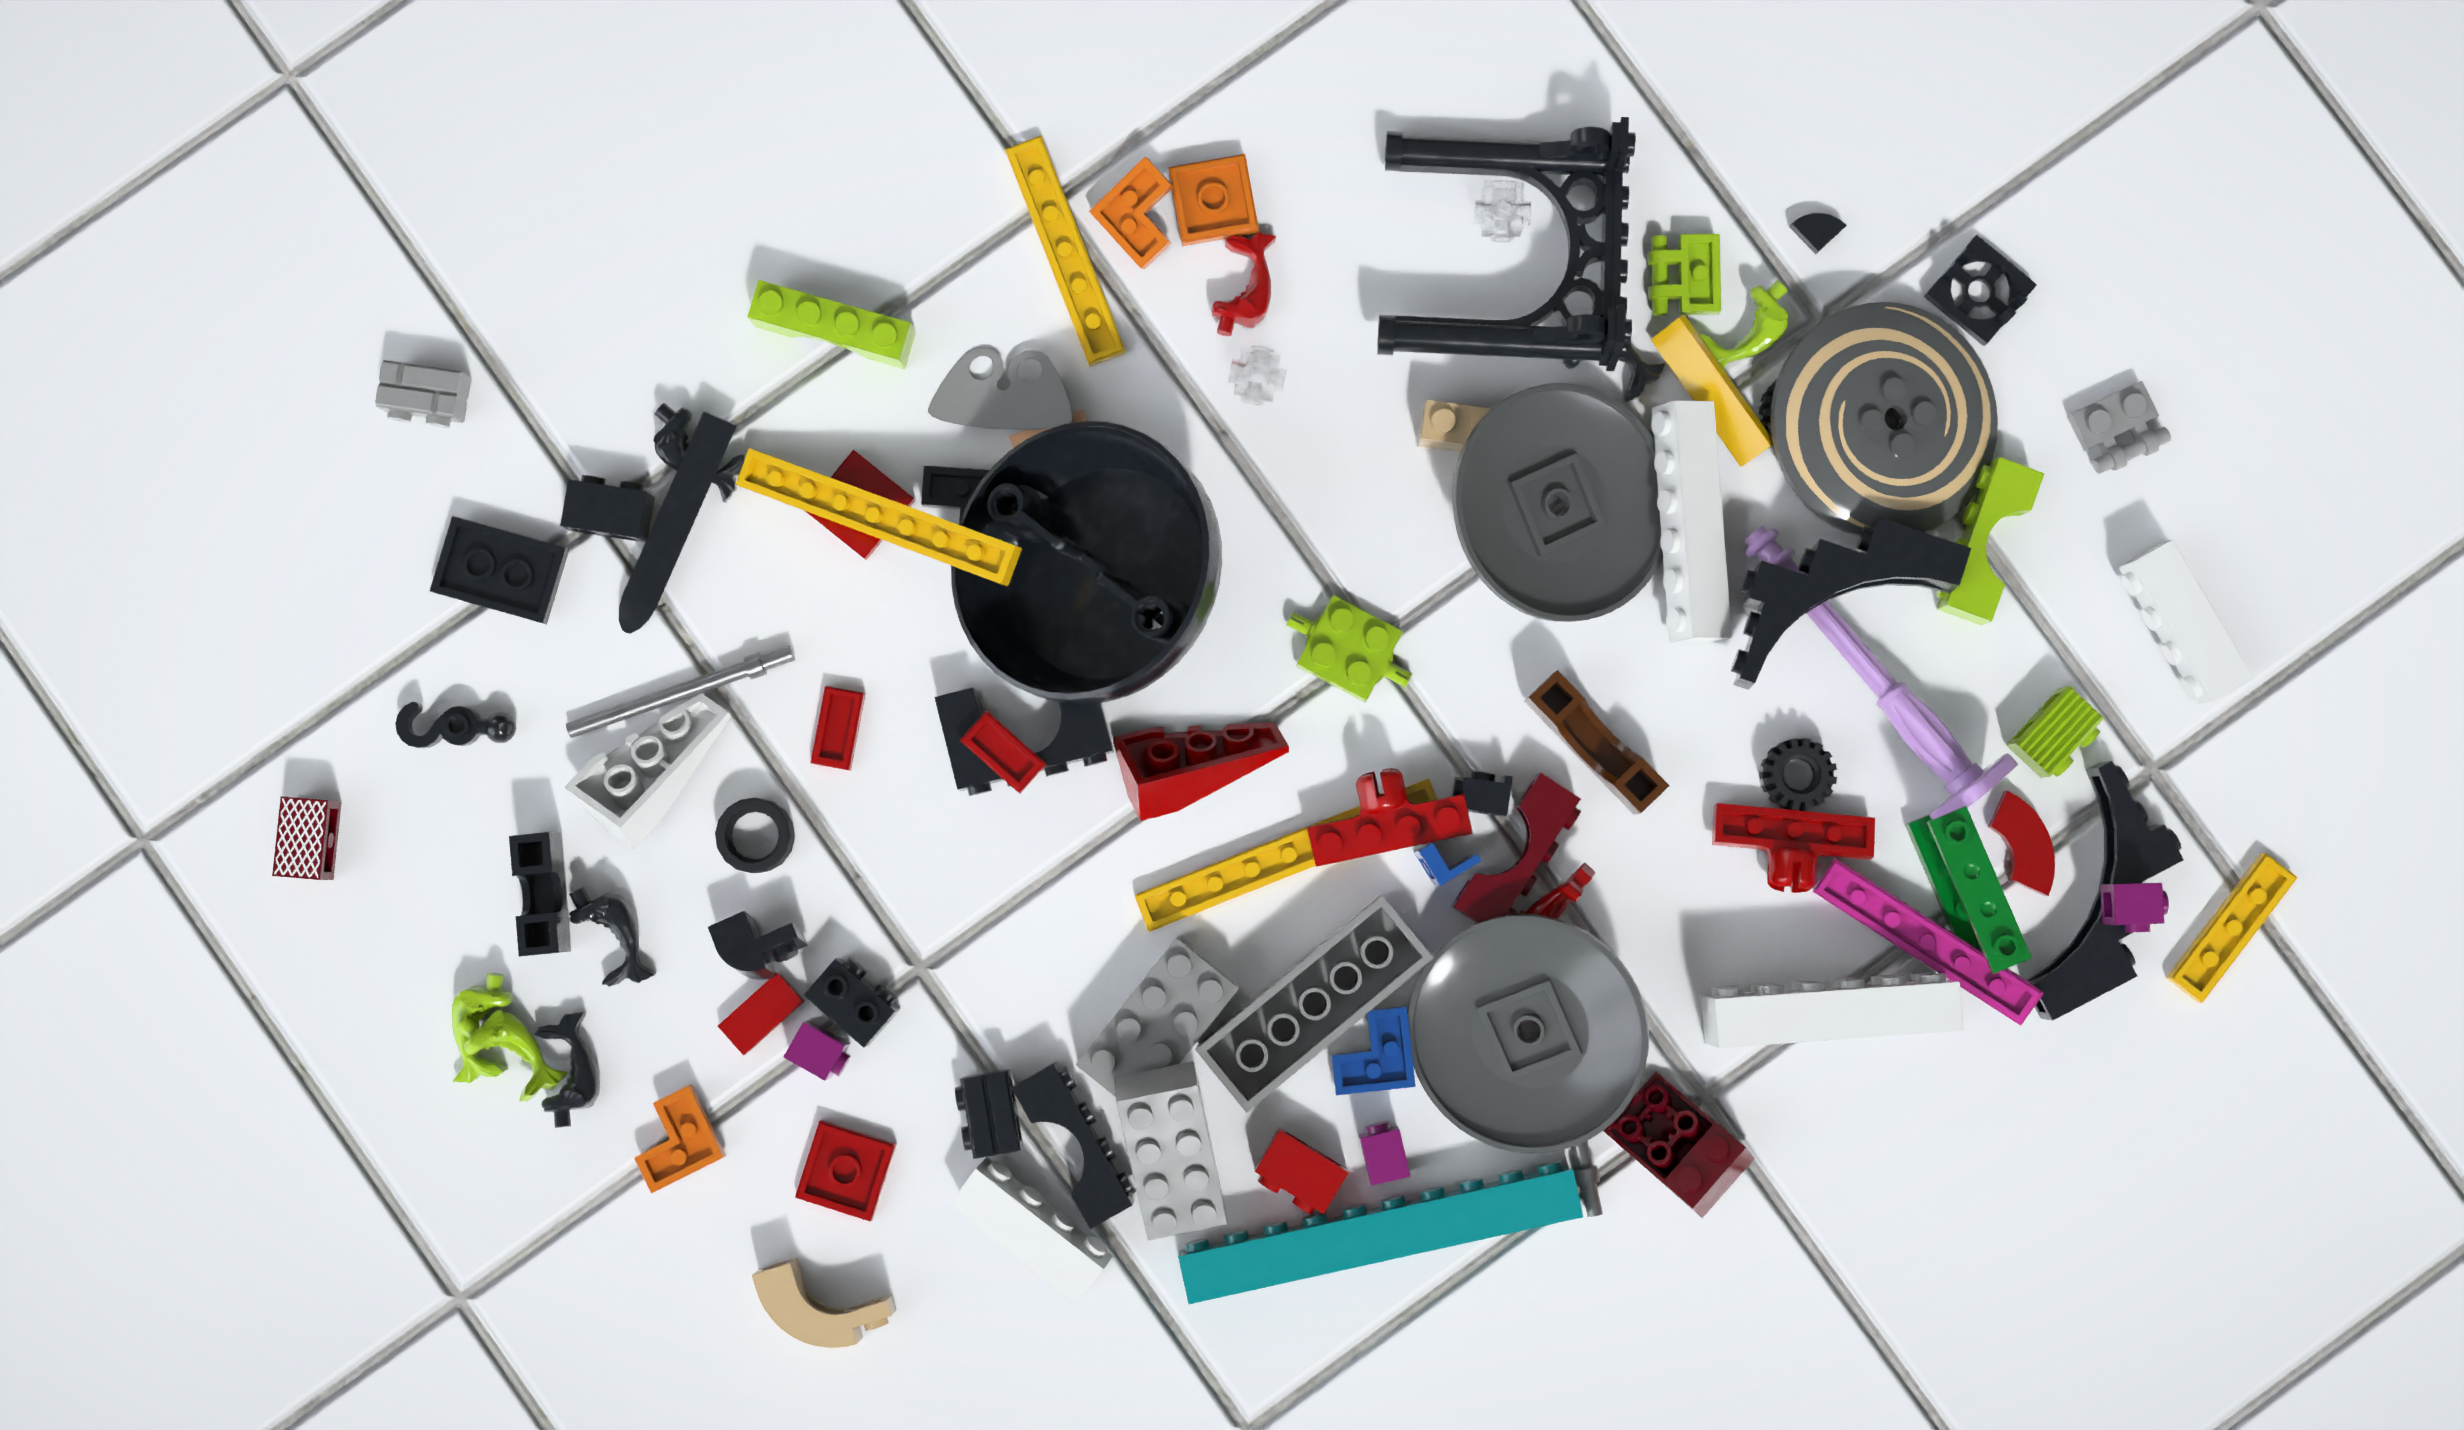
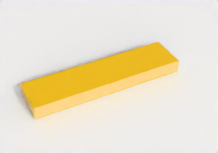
(1708, 381)
(2231, 927)

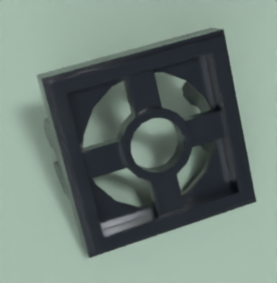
(2019, 288)

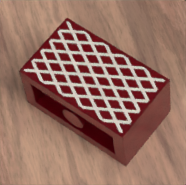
(306, 838)

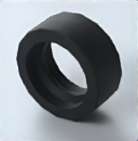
(725, 842)

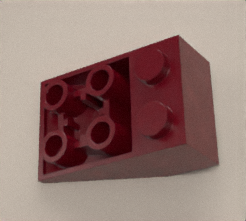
(1679, 1144)

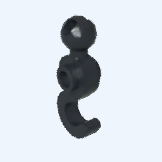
(456, 726)

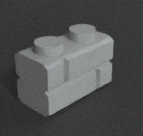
(422, 392)

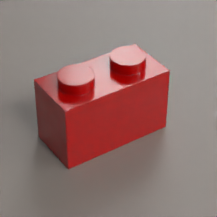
(1300, 1171)

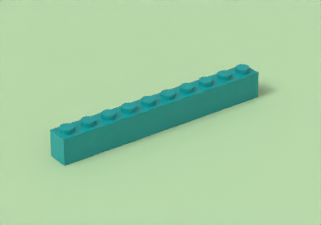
(1379, 1233)

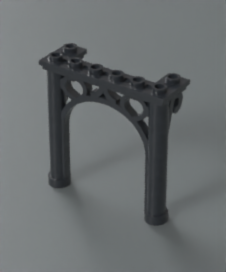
(1584, 157)

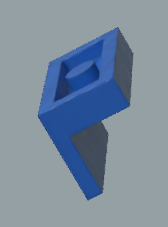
(1437, 868)

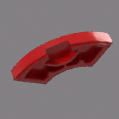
(2027, 842)

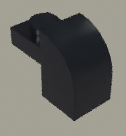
(749, 953)

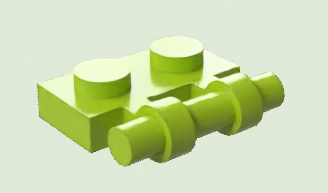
(1698, 274)

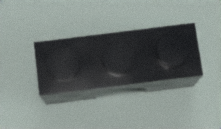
(544, 914)

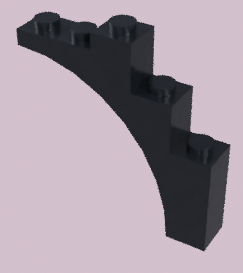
(1888, 557)
(2132, 854)

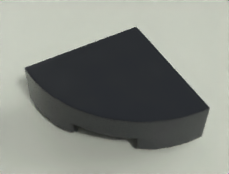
(1817, 229)

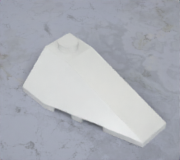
(643, 777)

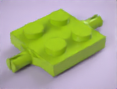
(1349, 649)

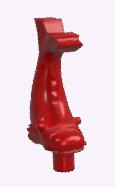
(1254, 302)
(1557, 900)

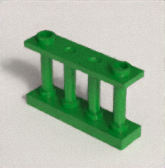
(1968, 887)

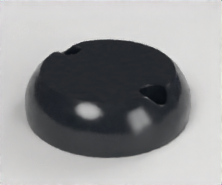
(1109, 567)

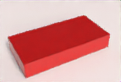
(838, 728)
(1003, 752)
(761, 1013)

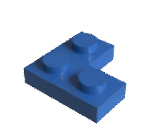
(1386, 1064)

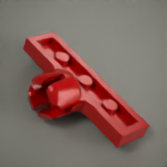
(1388, 821)
(1793, 839)

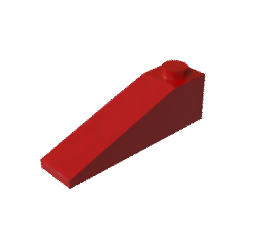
(1180, 768)

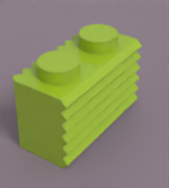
(2056, 732)

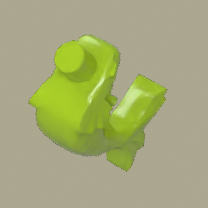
(1767, 330)
(474, 1004)
(508, 1031)

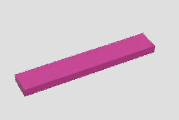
(1927, 941)

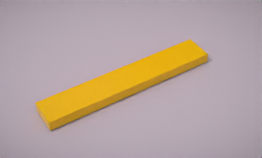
(1065, 251)

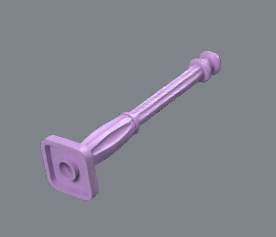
(1907, 713)

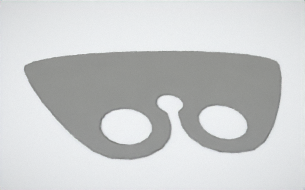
(983, 405)

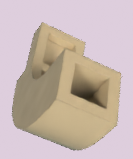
(808, 1320)

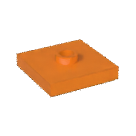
(1213, 200)

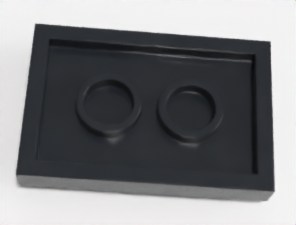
(499, 570)

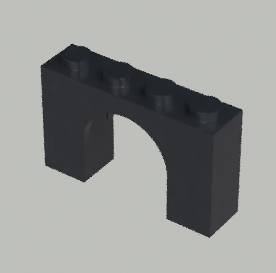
(1081, 737)

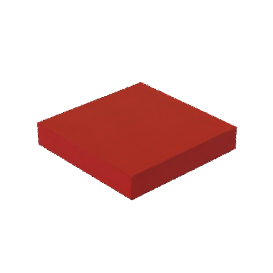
(862, 474)
(845, 1170)

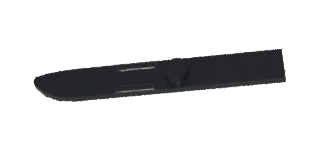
(674, 521)

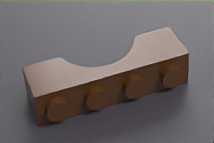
(1594, 744)

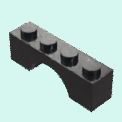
(1050, 1098)

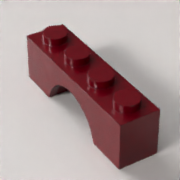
(1545, 811)

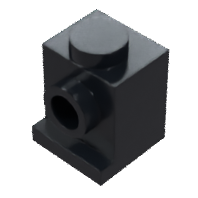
(1484, 794)

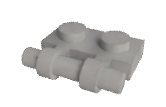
(2113, 416)

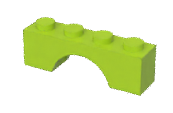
(814, 317)
(2004, 492)

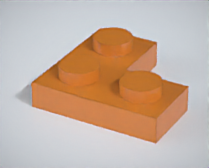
(1126, 208)
(691, 1141)

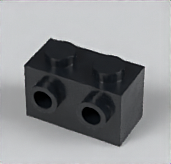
(853, 1001)

